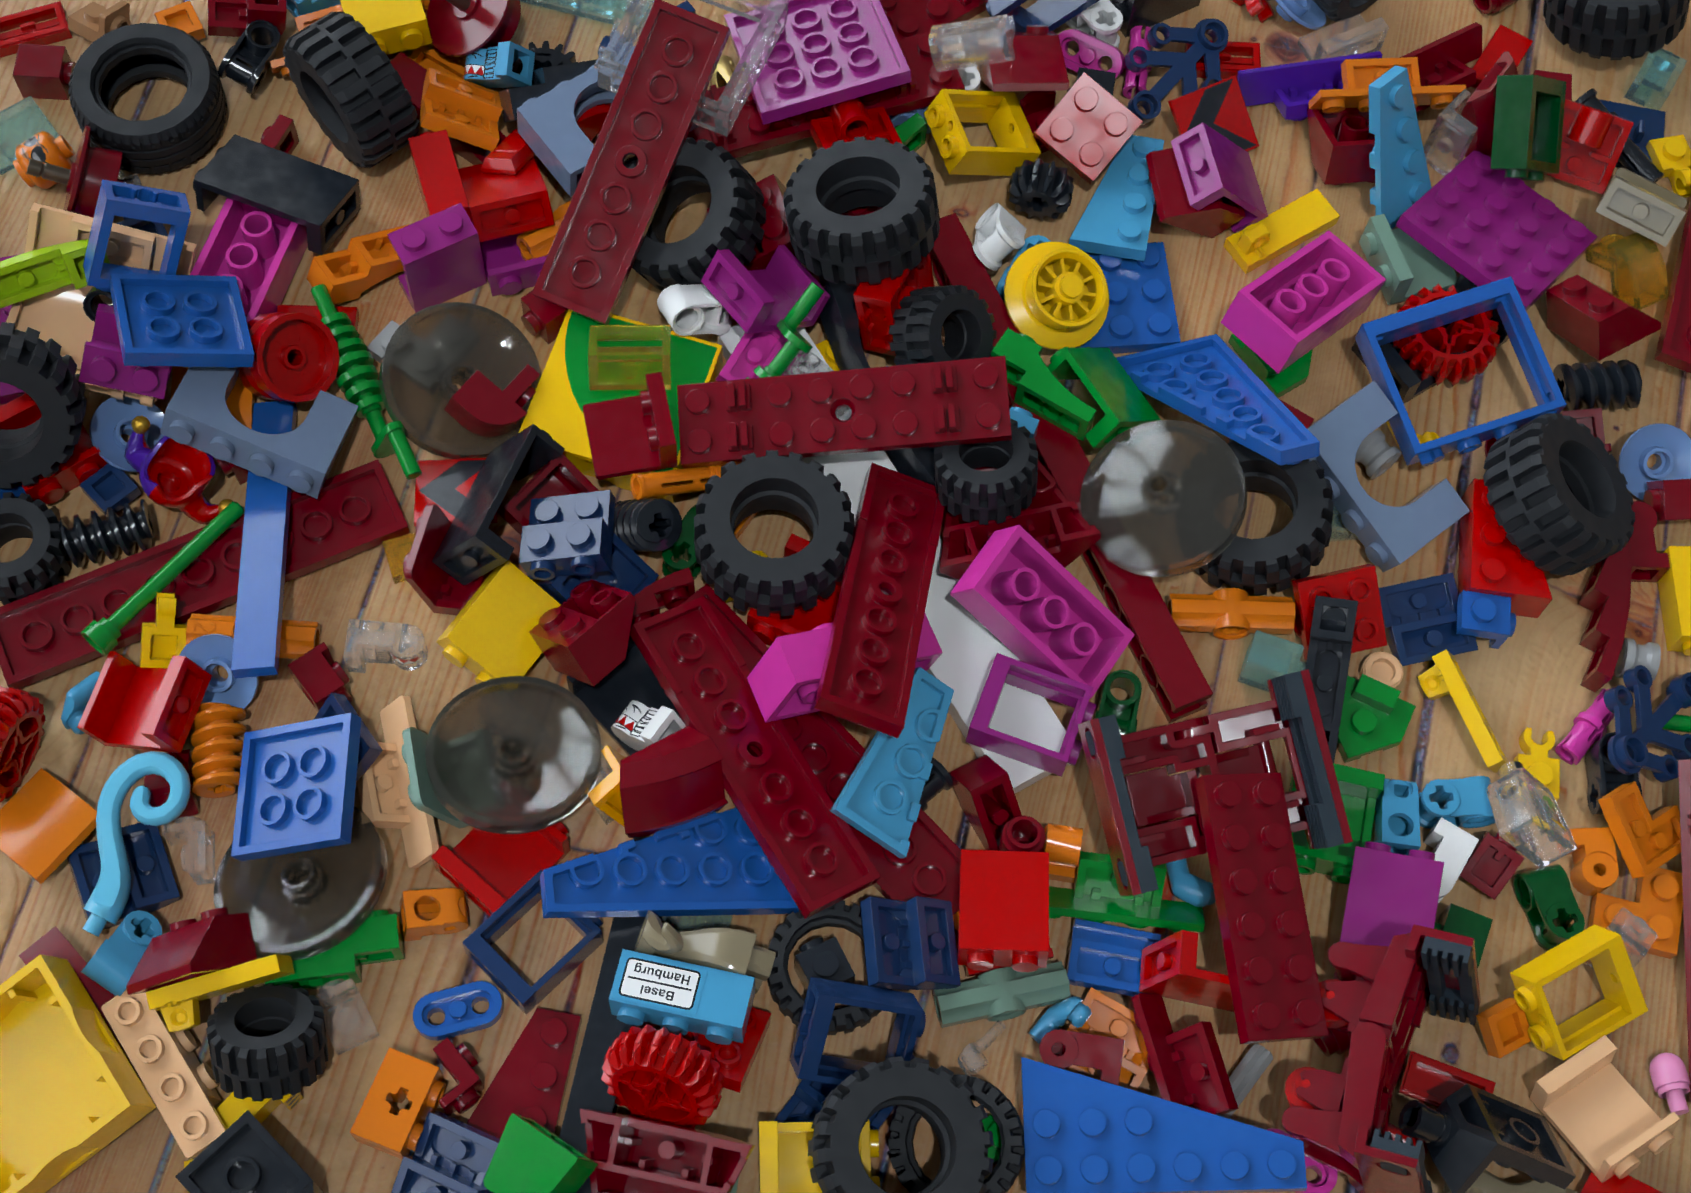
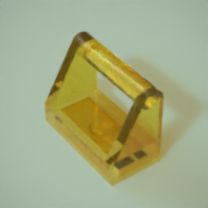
(626, 366)

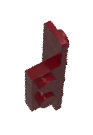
(1445, 59)
(1184, 1062)

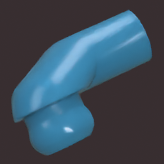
(1189, 887)

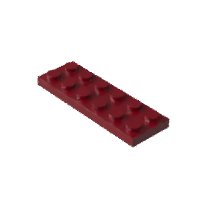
(1261, 908)

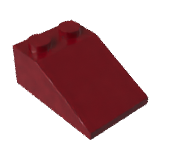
(1036, 66)

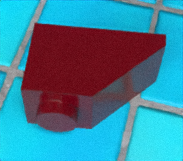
(986, 798)

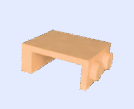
(1601, 1112)

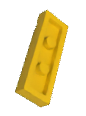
(1281, 231)
(1448, 679)
(181, 1000)

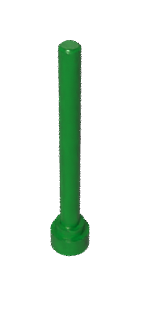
(105, 632)

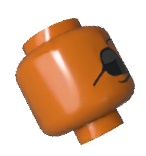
(46, 149)

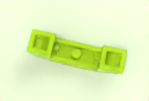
(43, 271)

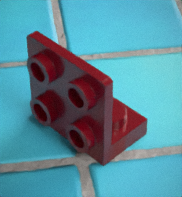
(632, 432)

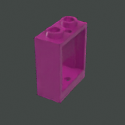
(1043, 684)

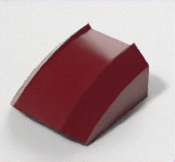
(1481, 105)
(554, 479)
(671, 783)

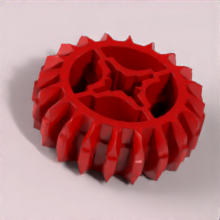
(1432, 349)
(19, 736)
(662, 1076)

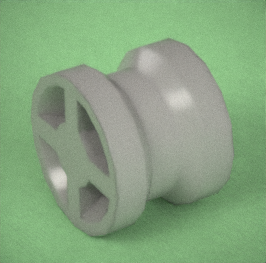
(1376, 454)
(1637, 654)

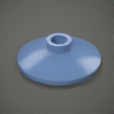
(1303, 12)
(113, 420)
(1672, 455)
(215, 650)

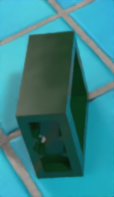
(1528, 126)

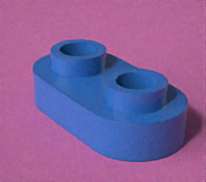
(458, 1006)

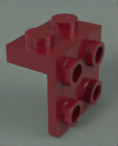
(433, 585)

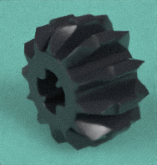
(1041, 189)

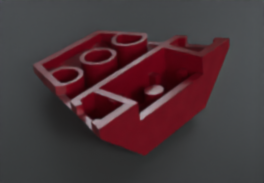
(1049, 520)
(659, 1156)

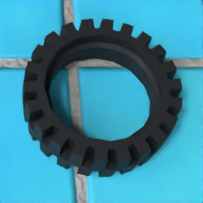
(783, 942)
(1011, 1133)

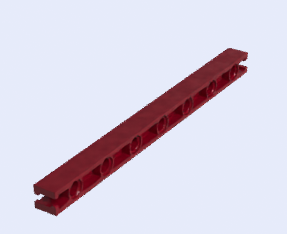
(1129, 596)

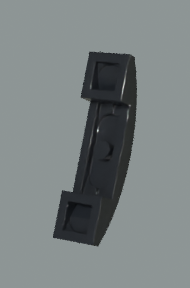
(1330, 659)

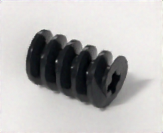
(1599, 384)
(647, 524)
(108, 534)

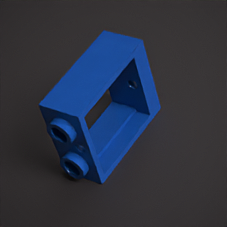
(135, 203)

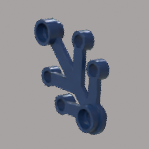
(1181, 64)
(1628, 750)

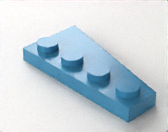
(1398, 146)
(1122, 206)
(890, 777)

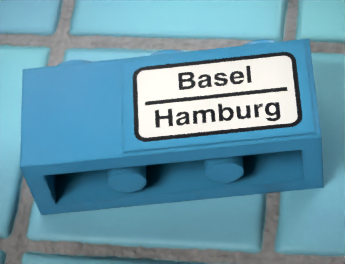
(682, 997)

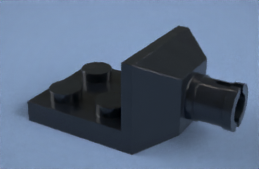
(1481, 1128)
(245, 1162)

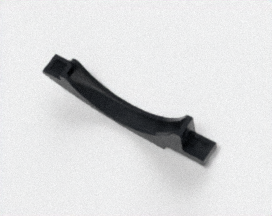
(842, 330)

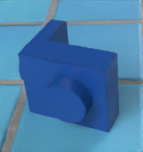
(1485, 617)

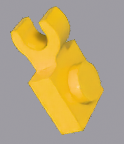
(1673, 159)
(163, 637)

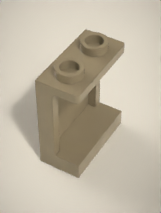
(1642, 206)

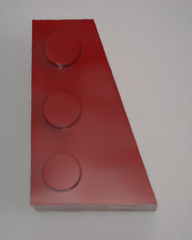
(1492, 563)

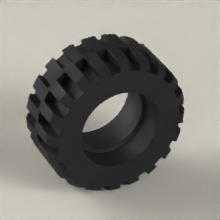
(1615, 26)
(351, 89)
(730, 223)
(869, 244)
(56, 389)
(773, 484)
(1559, 494)
(1290, 552)
(909, 1085)

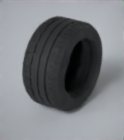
(139, 54)

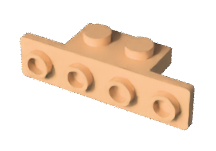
(385, 788)
(169, 1070)

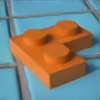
(1642, 838)
(1656, 902)

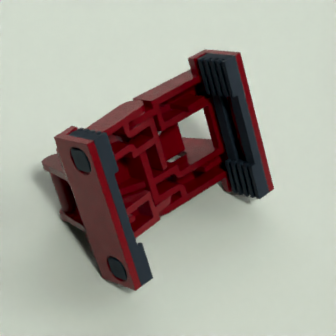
(1191, 744)
(1379, 1003)

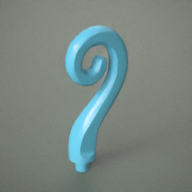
(114, 882)

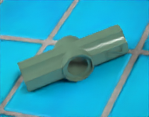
(1001, 995)

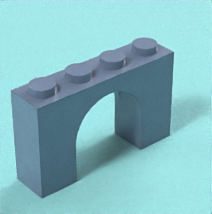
(552, 128)
(294, 458)
(1385, 531)

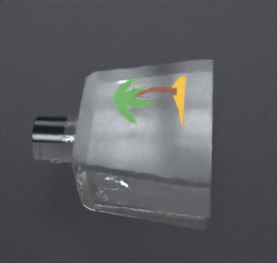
(1520, 800)

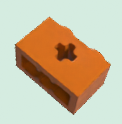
(398, 1077)

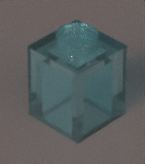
(1655, 79)
(1269, 658)

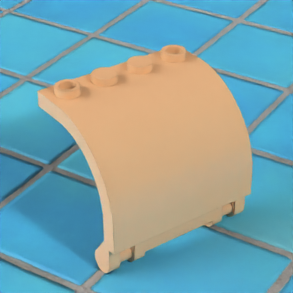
(61, 311)

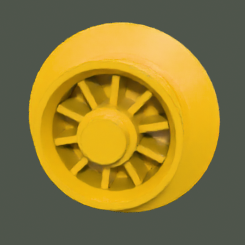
(1056, 295)

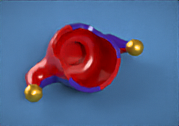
(173, 473)

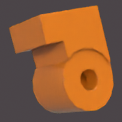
(1064, 851)
(1594, 860)
(432, 912)

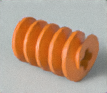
(216, 749)

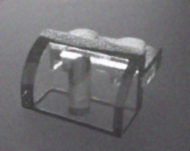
(972, 42)

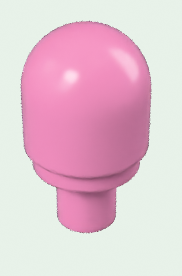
(1670, 1081)

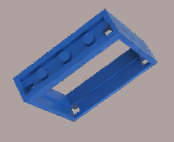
(1494, 295)

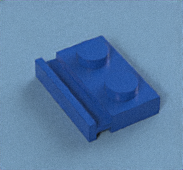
(1107, 956)

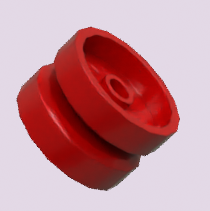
(291, 357)

